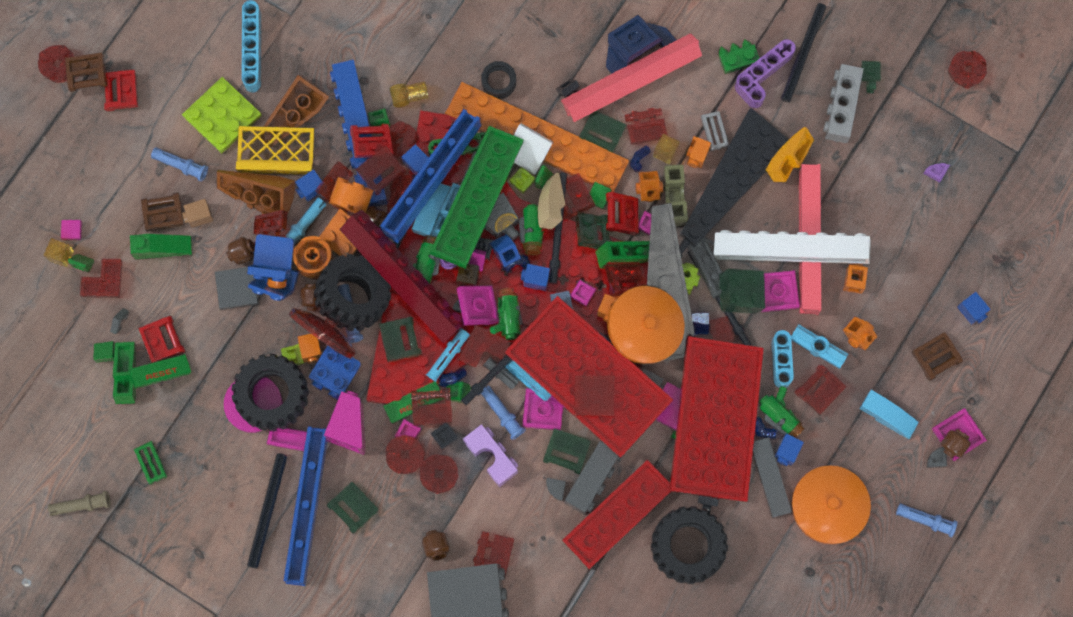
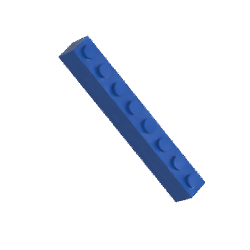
(354, 113)

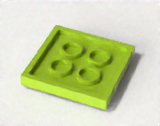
(220, 114)

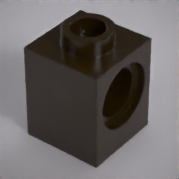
(468, 276)

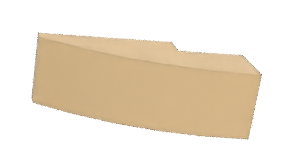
(551, 203)

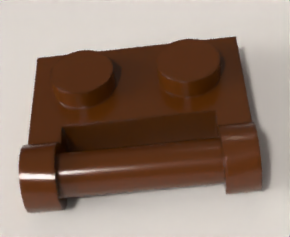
(84, 66)
(163, 217)
(934, 350)

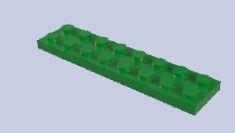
(476, 197)

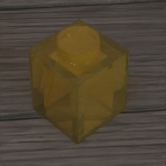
(666, 149)
(58, 252)

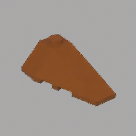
(296, 107)
(258, 191)

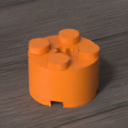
(350, 196)
(303, 254)

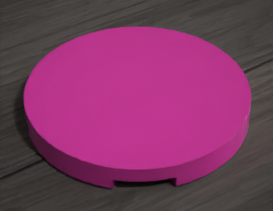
(265, 395)

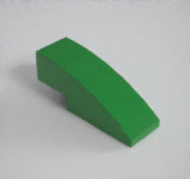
(123, 361)

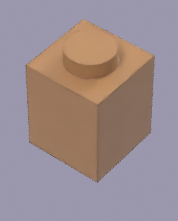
(197, 213)

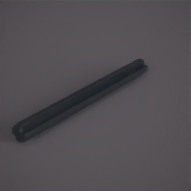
(803, 52)
(267, 510)

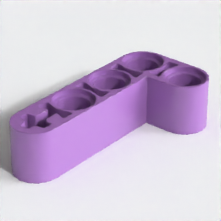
(767, 70)

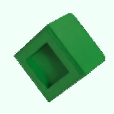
(378, 117)
(542, 177)
(598, 194)
(81, 262)
(103, 352)
(459, 391)

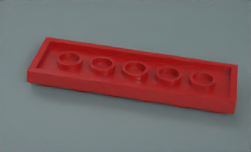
(617, 514)

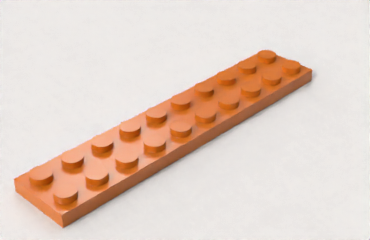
(567, 151)

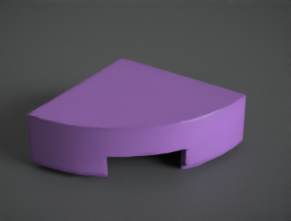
(936, 171)

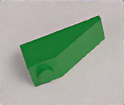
(159, 245)
(623, 252)

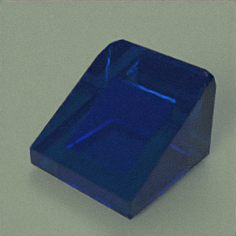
(701, 322)

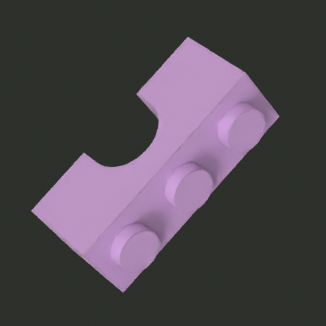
(481, 441)

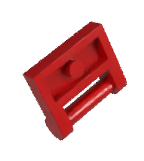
(126, 90)
(366, 146)
(627, 213)
(156, 343)

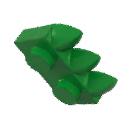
(738, 57)

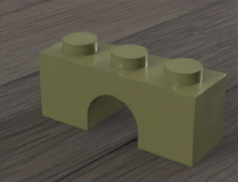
(674, 192)

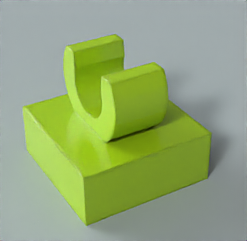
(522, 180)
(293, 354)

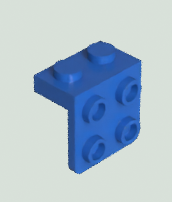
(272, 258)
(260, 286)
(333, 372)

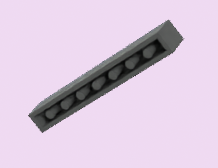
(597, 470)

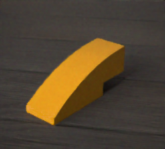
(790, 155)

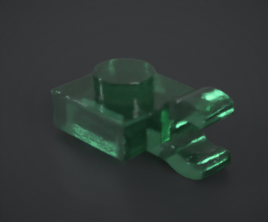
(871, 74)

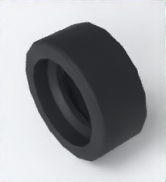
(498, 66)

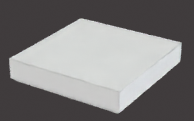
(533, 149)

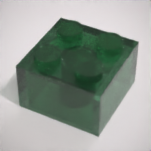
(742, 291)

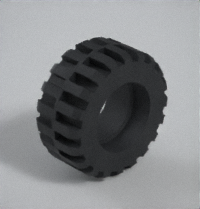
(341, 310)
(262, 368)
(708, 526)

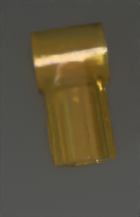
(404, 94)

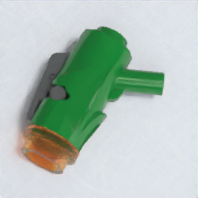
(530, 232)
(427, 263)
(509, 315)
(779, 416)

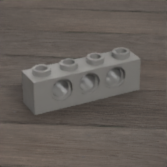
(842, 131)

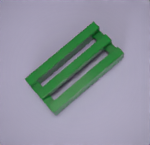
(156, 477)

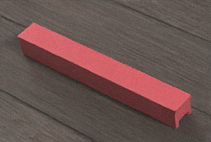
(632, 77)
(810, 223)

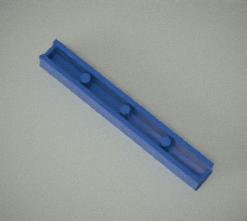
(430, 176)
(306, 507)

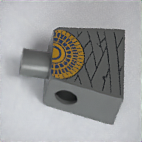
(502, 219)

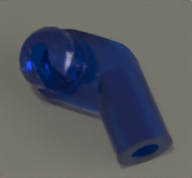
(638, 155)
(523, 262)
(451, 378)
(762, 431)

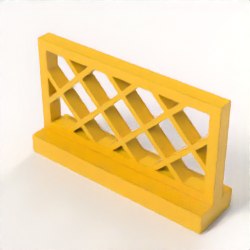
(275, 166)

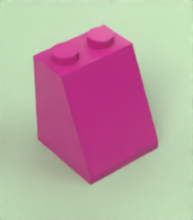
(347, 423)

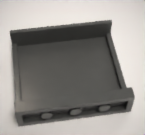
(468, 592)

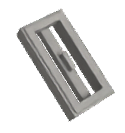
(708, 135)

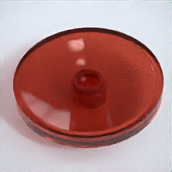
(323, 330)

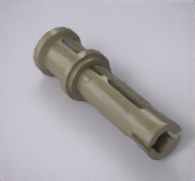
(89, 502)

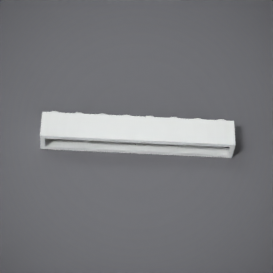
(792, 247)

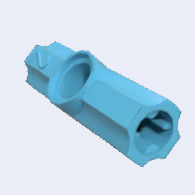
(829, 353)

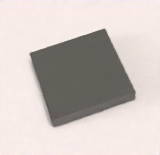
(233, 288)

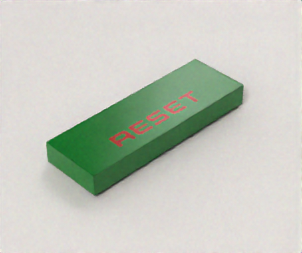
(160, 371)
(403, 408)

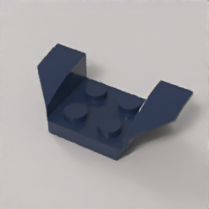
(633, 40)

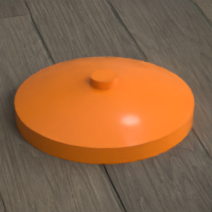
(645, 325)
(831, 505)

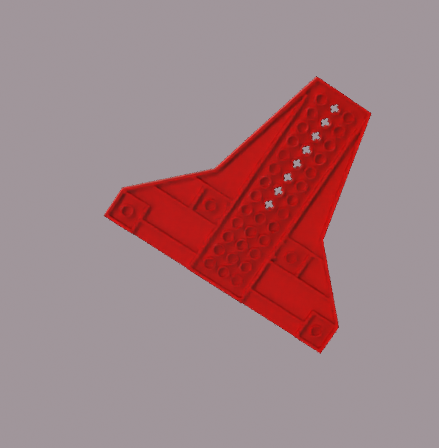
(398, 378)

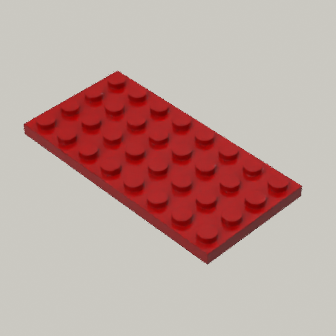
(566, 346)
(716, 419)

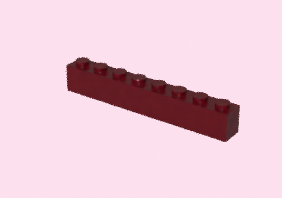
(402, 276)

